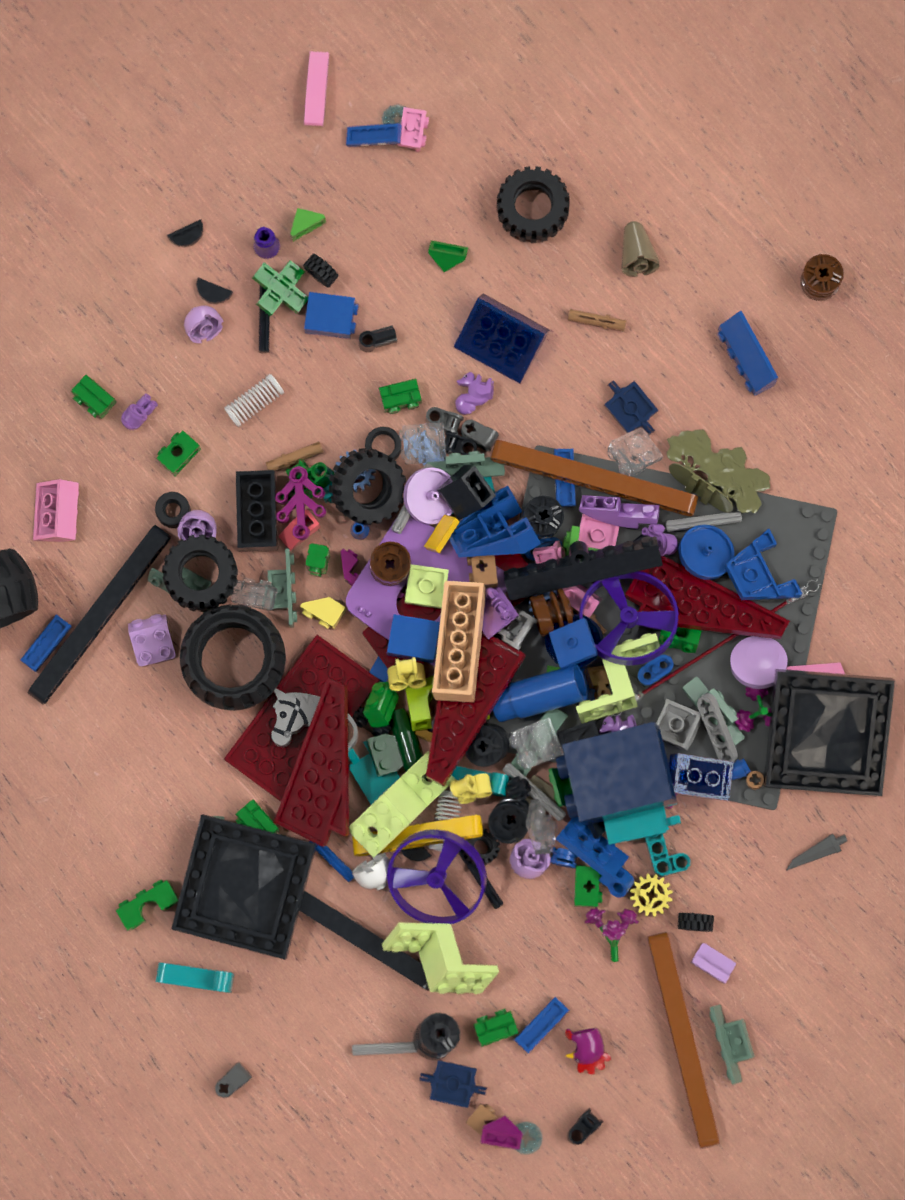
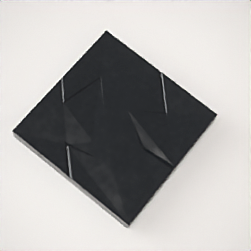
(829, 732)
(244, 886)

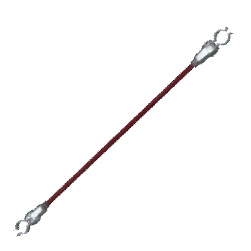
(638, 696)

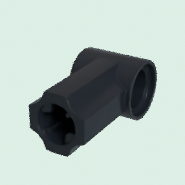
(379, 338)

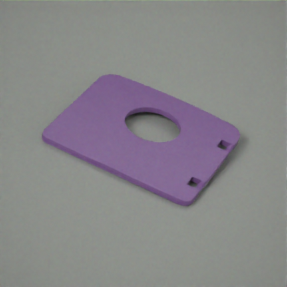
(376, 603)

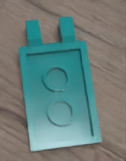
(366, 776)
(639, 825)

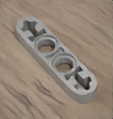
(713, 730)

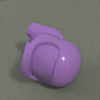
(137, 413)
(667, 542)

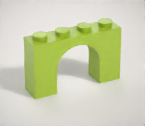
(418, 705)

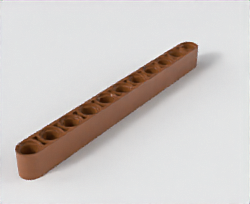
(593, 478)
(683, 1040)

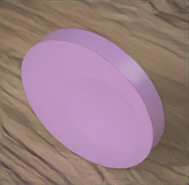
(422, 497)
(755, 661)

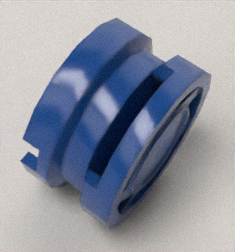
(564, 855)

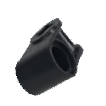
(457, 443)
(584, 1126)

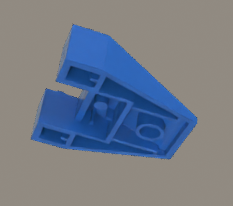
(488, 532)

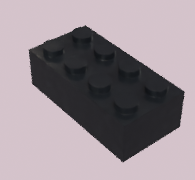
(256, 511)

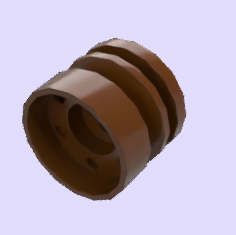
(817, 287)
(389, 553)
(552, 611)

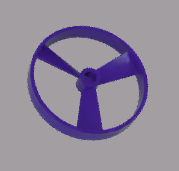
(630, 617)
(436, 877)

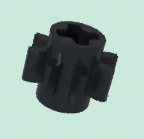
(518, 788)

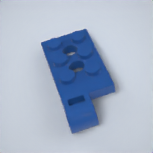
(606, 862)

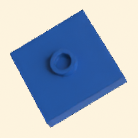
(573, 643)

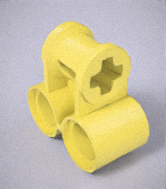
(406, 674)
(471, 788)

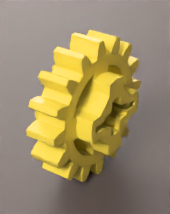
(642, 893)

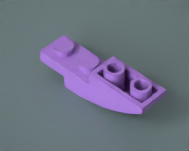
(613, 512)

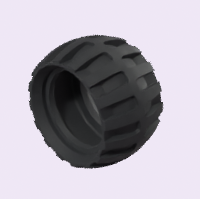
(17, 588)
(218, 620)

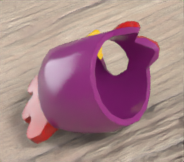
(589, 1050)

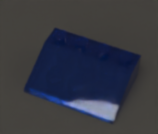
(501, 338)

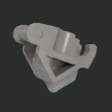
(517, 629)

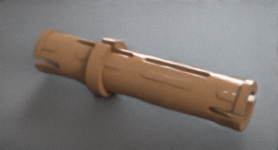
(575, 315)
(286, 460)

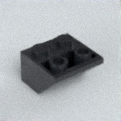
(466, 491)

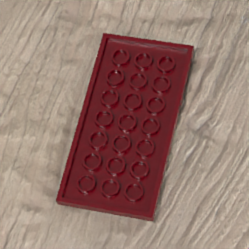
(255, 750)

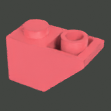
(287, 535)

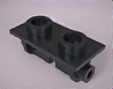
(362, 722)

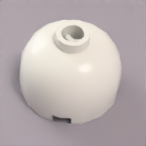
(372, 873)

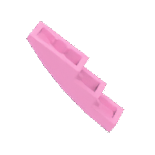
(316, 88)

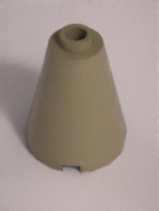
(638, 252)

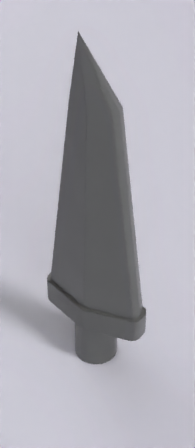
(822, 849)

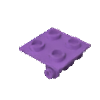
(497, 612)

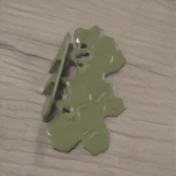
(723, 470)

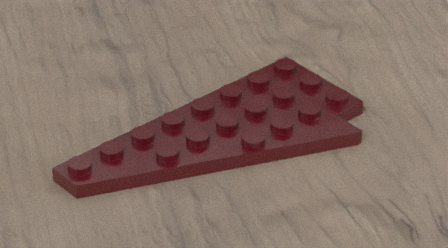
(704, 604)
(459, 721)
(319, 784)

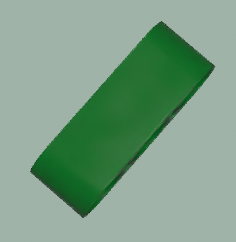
(314, 476)

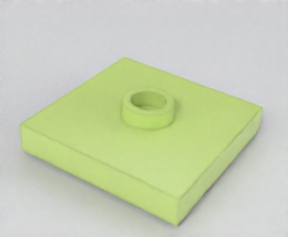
(426, 586)

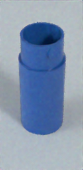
(541, 694)

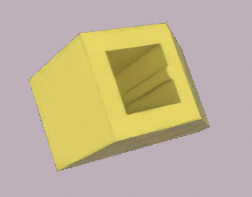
(325, 610)

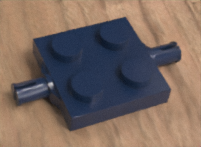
(631, 407)
(453, 1084)

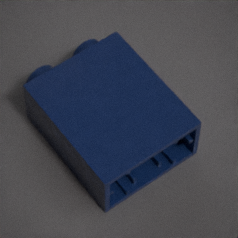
(617, 774)

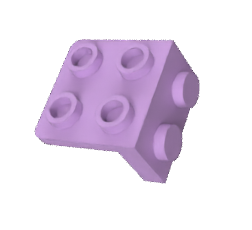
(151, 640)

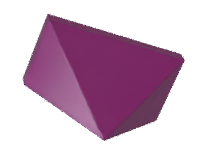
(502, 1133)

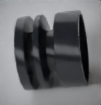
(553, 519)
(498, 744)
(502, 826)
(425, 1036)

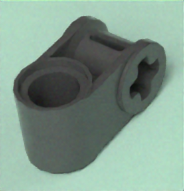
(445, 417)
(481, 435)
(235, 1078)

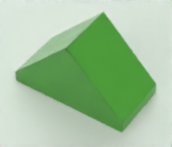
(305, 222)

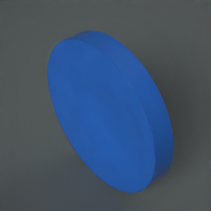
(705, 551)

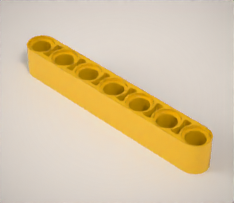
(465, 827)

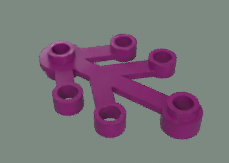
(299, 500)

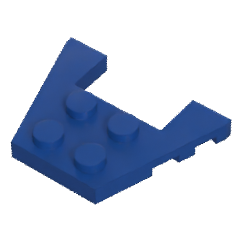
(752, 575)

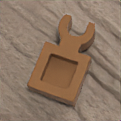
(597, 679)

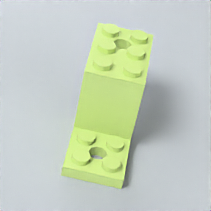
(623, 695)
(396, 808)
(440, 958)

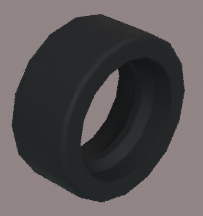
(384, 431)

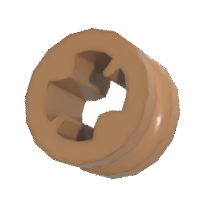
(759, 776)

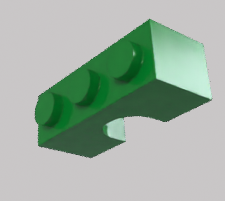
(131, 912)

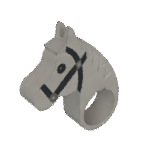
(296, 712)

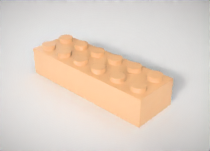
(459, 641)

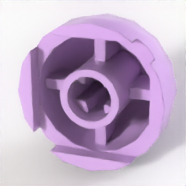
(202, 323)
(197, 523)
(526, 862)

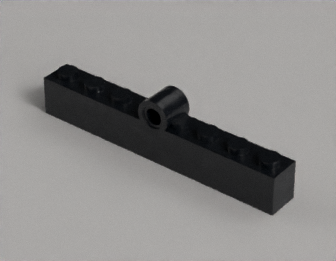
(582, 568)

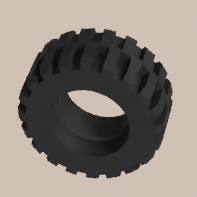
(533, 180)
(348, 472)
(192, 548)

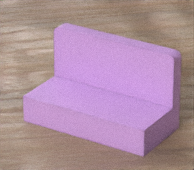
(713, 963)

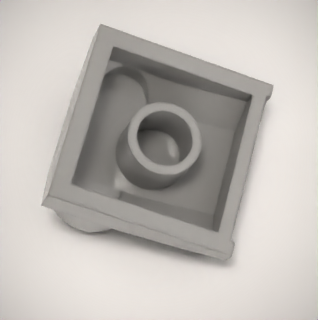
(678, 724)

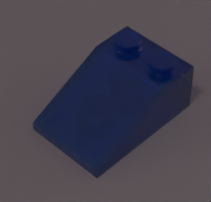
(701, 776)

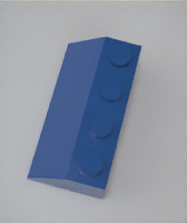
(747, 353)

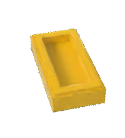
(441, 533)

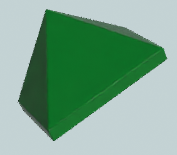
(447, 254)

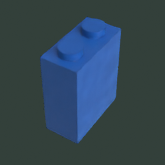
(330, 315)
(413, 638)

